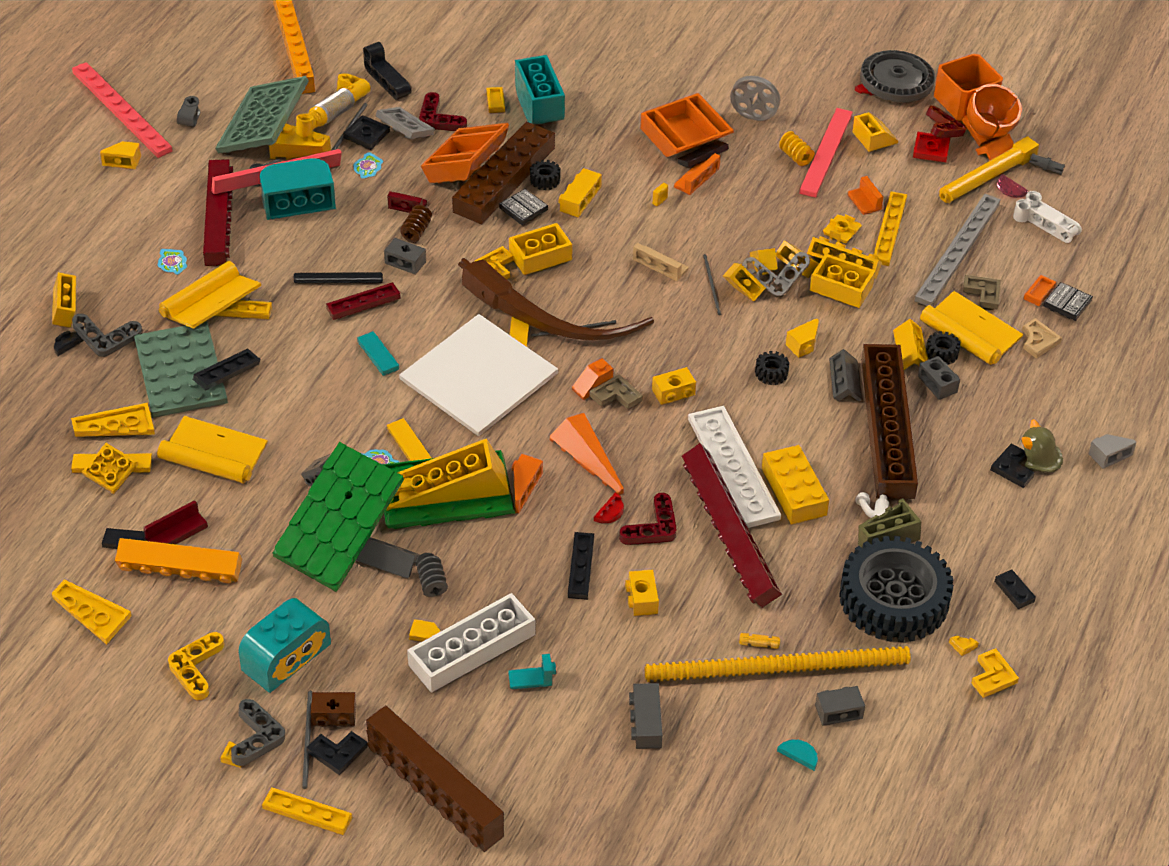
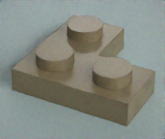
(986, 287)
(617, 389)

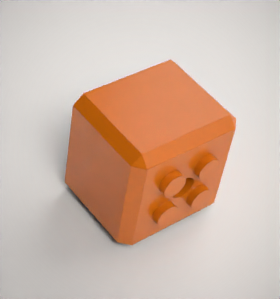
(960, 79)

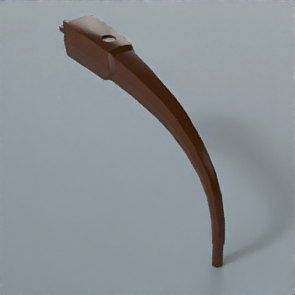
(498, 293)

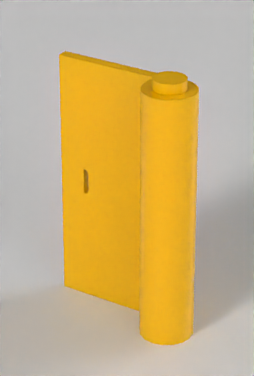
(207, 296)
(975, 327)
(213, 449)

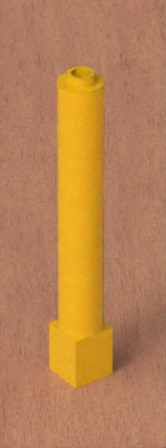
(1019, 154)

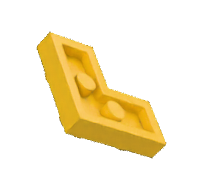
(498, 259)
(997, 675)

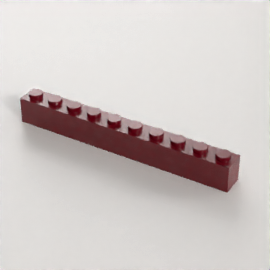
(731, 525)

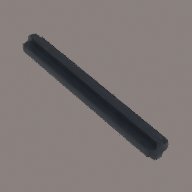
(339, 277)

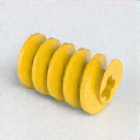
(796, 148)

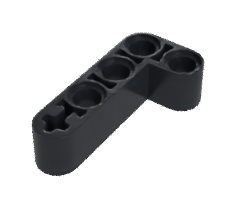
(383, 72)

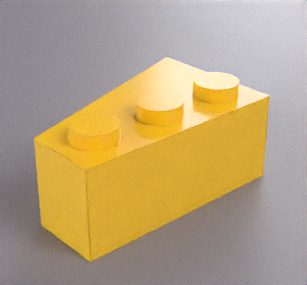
(295, 146)

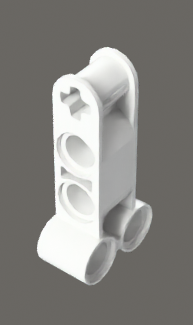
(1045, 217)

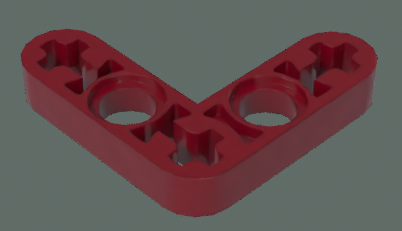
(453, 121)
(946, 125)
(658, 528)

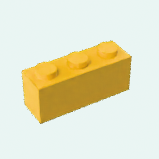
(580, 192)
(64, 300)

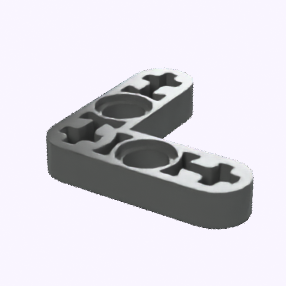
(105, 340)
(262, 735)

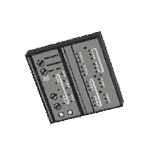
(523, 206)
(1068, 301)

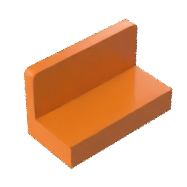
(996, 147)
(866, 197)

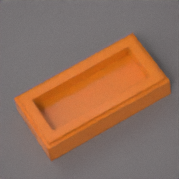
(1040, 290)

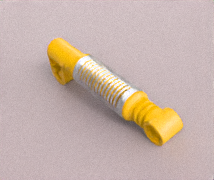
(348, 92)

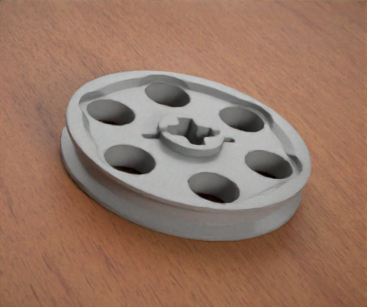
(750, 93)

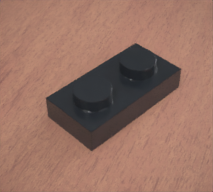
(1015, 589)

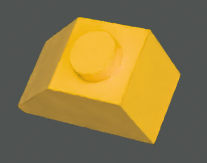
(121, 155)
(767, 258)
(744, 281)
(802, 338)

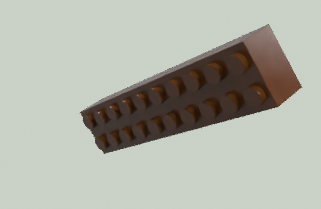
(889, 421)

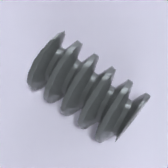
(431, 575)

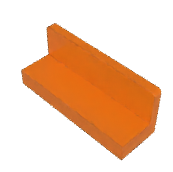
(698, 175)

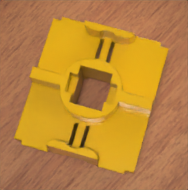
(842, 228)

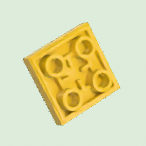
(110, 468)

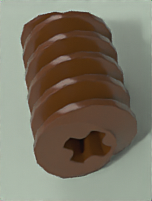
(416, 223)

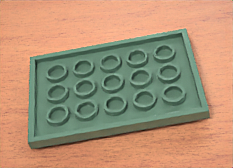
(262, 115)
(168, 366)

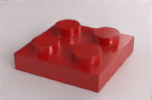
(931, 147)

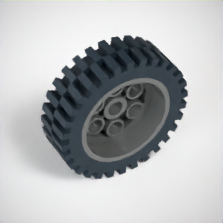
(896, 589)

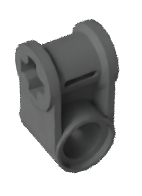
(189, 112)

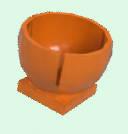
(991, 114)

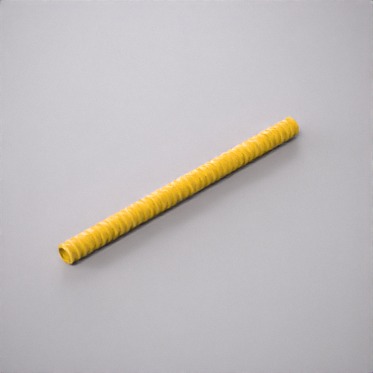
(778, 664)

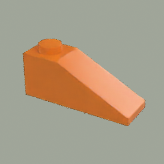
(526, 476)

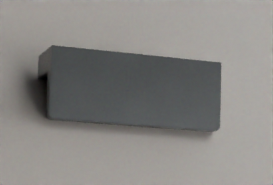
(845, 376)
(388, 557)

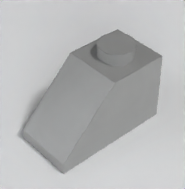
(1111, 449)

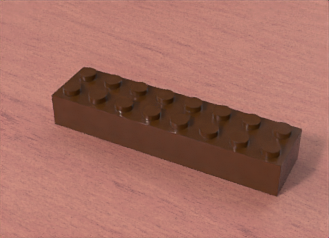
(503, 173)
(435, 779)

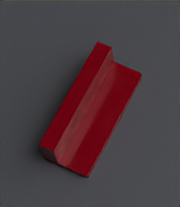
(176, 525)

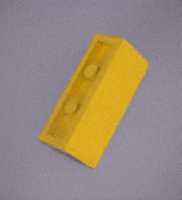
(912, 343)

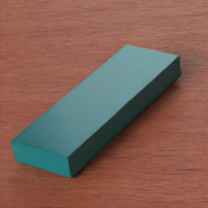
(378, 353)

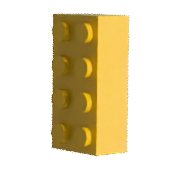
(795, 484)

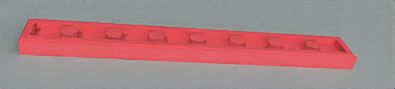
(826, 152)
(252, 176)

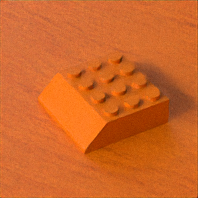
(683, 125)
(464, 152)

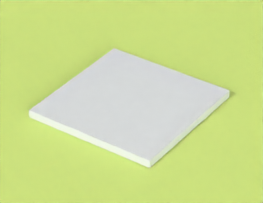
(478, 374)

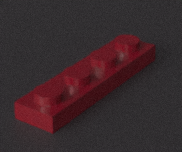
(363, 301)

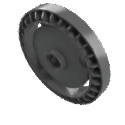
(897, 76)

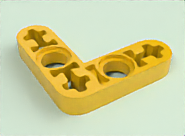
(188, 661)

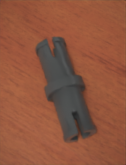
(1047, 164)

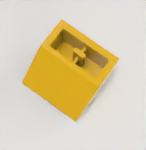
(872, 132)

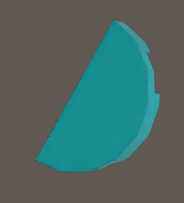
(800, 752)

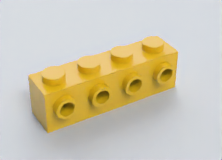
(821, 246)

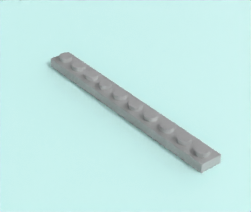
(957, 250)

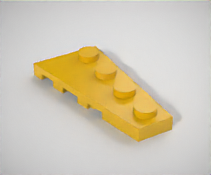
(115, 422)
(93, 611)

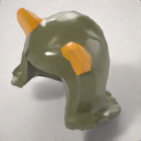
(1041, 449)

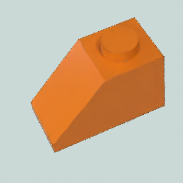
(591, 377)

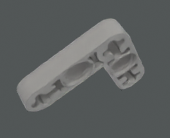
(780, 279)

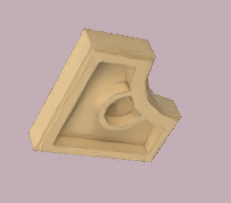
(1039, 338)

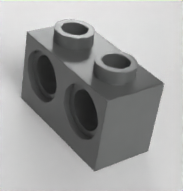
(939, 377)

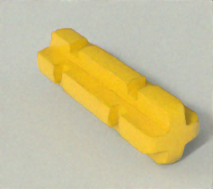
(759, 640)

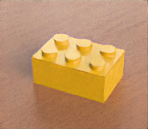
(540, 248)
(842, 280)

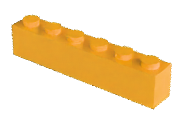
(178, 560)

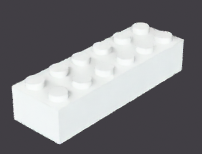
(471, 642)

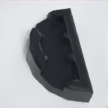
(66, 341)

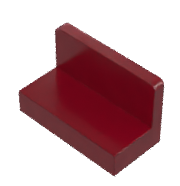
(403, 202)

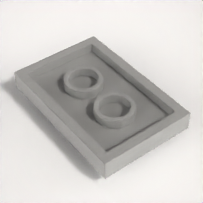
(405, 122)

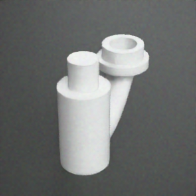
(880, 505)

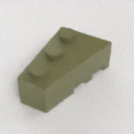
(894, 522)

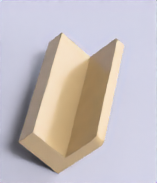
(659, 262)

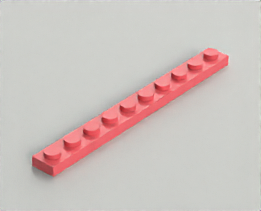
(122, 110)

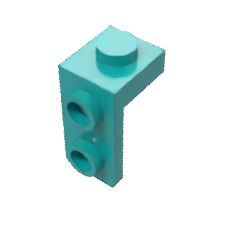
(533, 677)

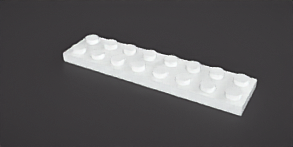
(735, 464)

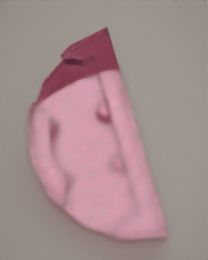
(1011, 188)

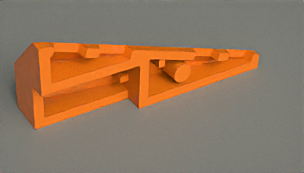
(580, 441)

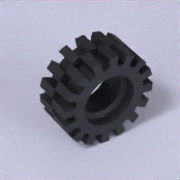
(545, 175)
(943, 340)
(772, 375)

